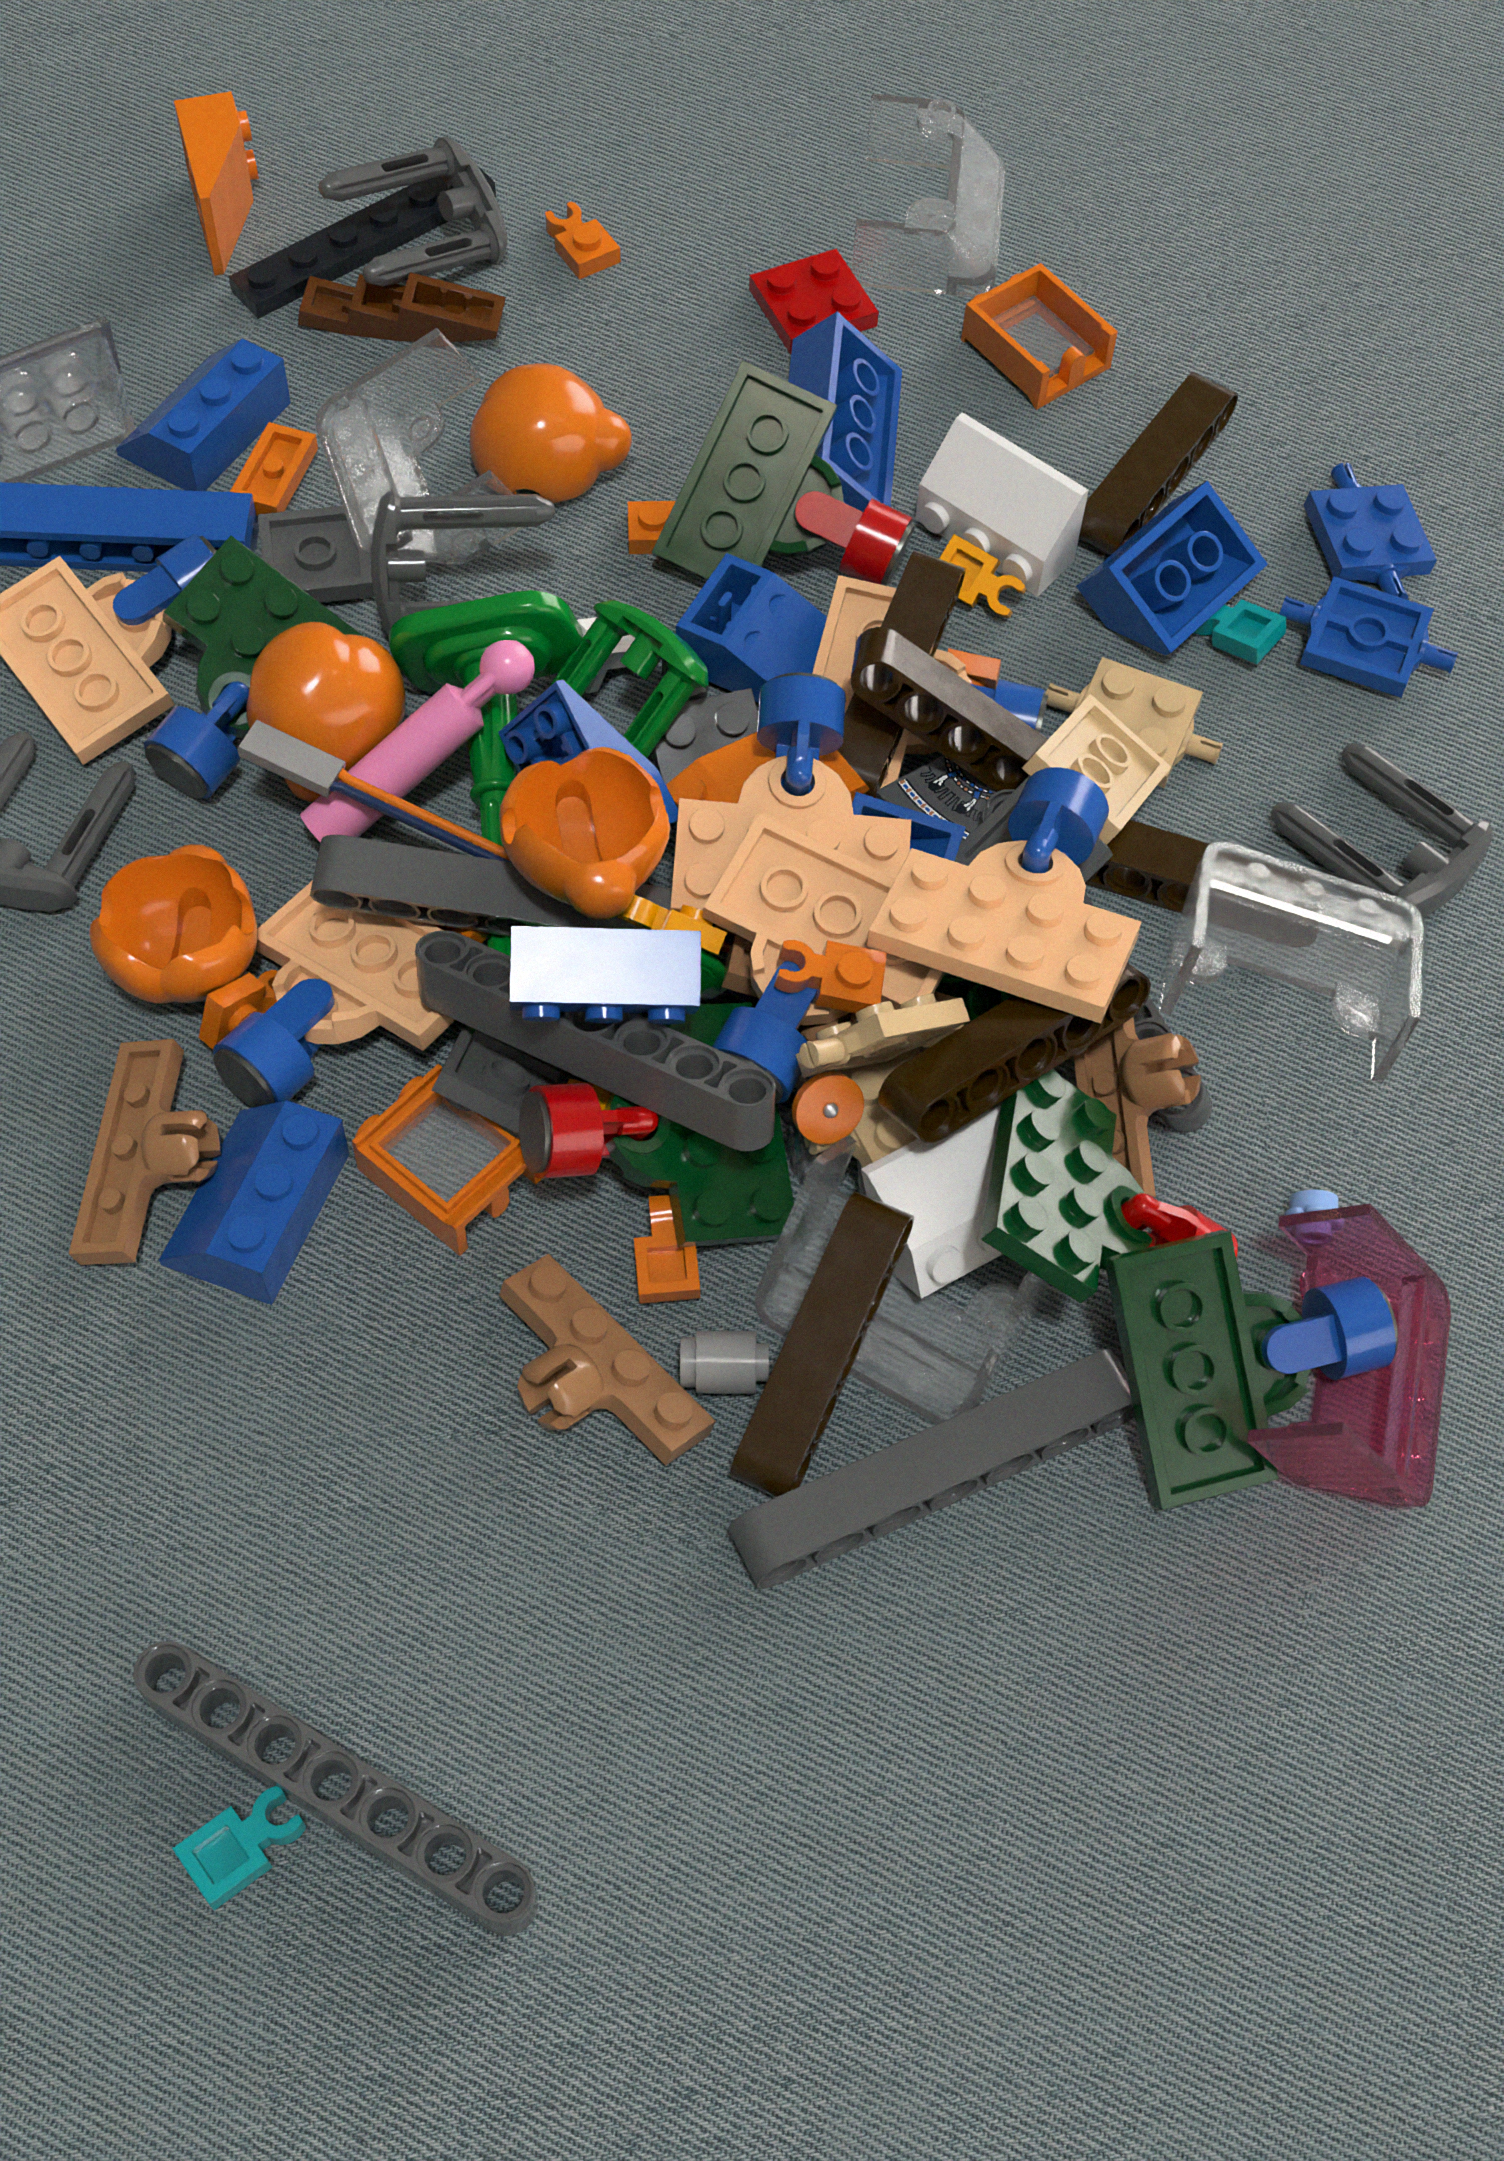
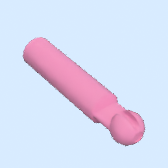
(423, 740)

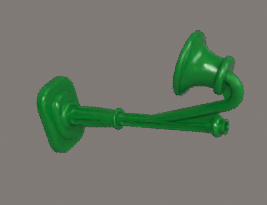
(447, 648)

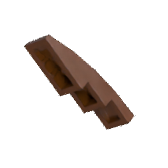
(401, 310)

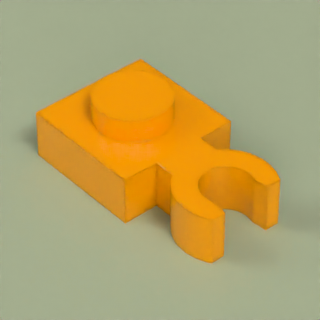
(980, 575)
(653, 917)

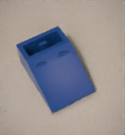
(751, 627)
(564, 725)

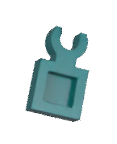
(1244, 630)
(228, 1852)

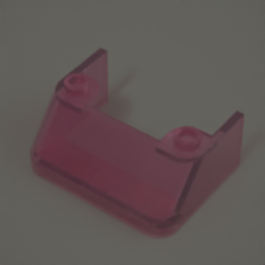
(1378, 1428)

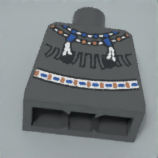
(942, 792)

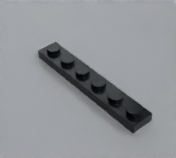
(341, 246)

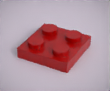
(810, 291)

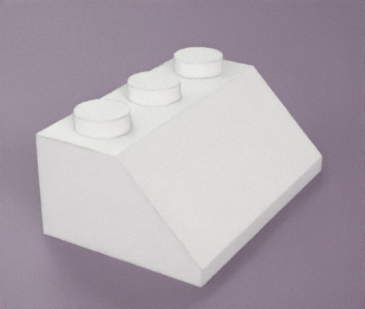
(1002, 503)
(947, 1195)

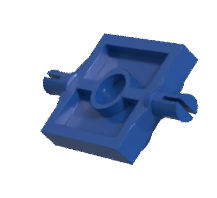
(1369, 532)
(1367, 636)

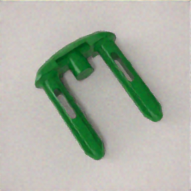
(650, 645)

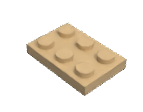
(1109, 755)

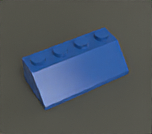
(866, 387)

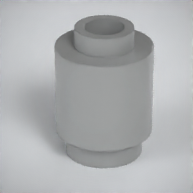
(723, 1362)

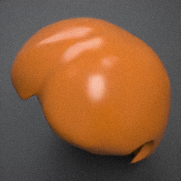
(546, 432)
(327, 692)
(585, 829)
(175, 926)

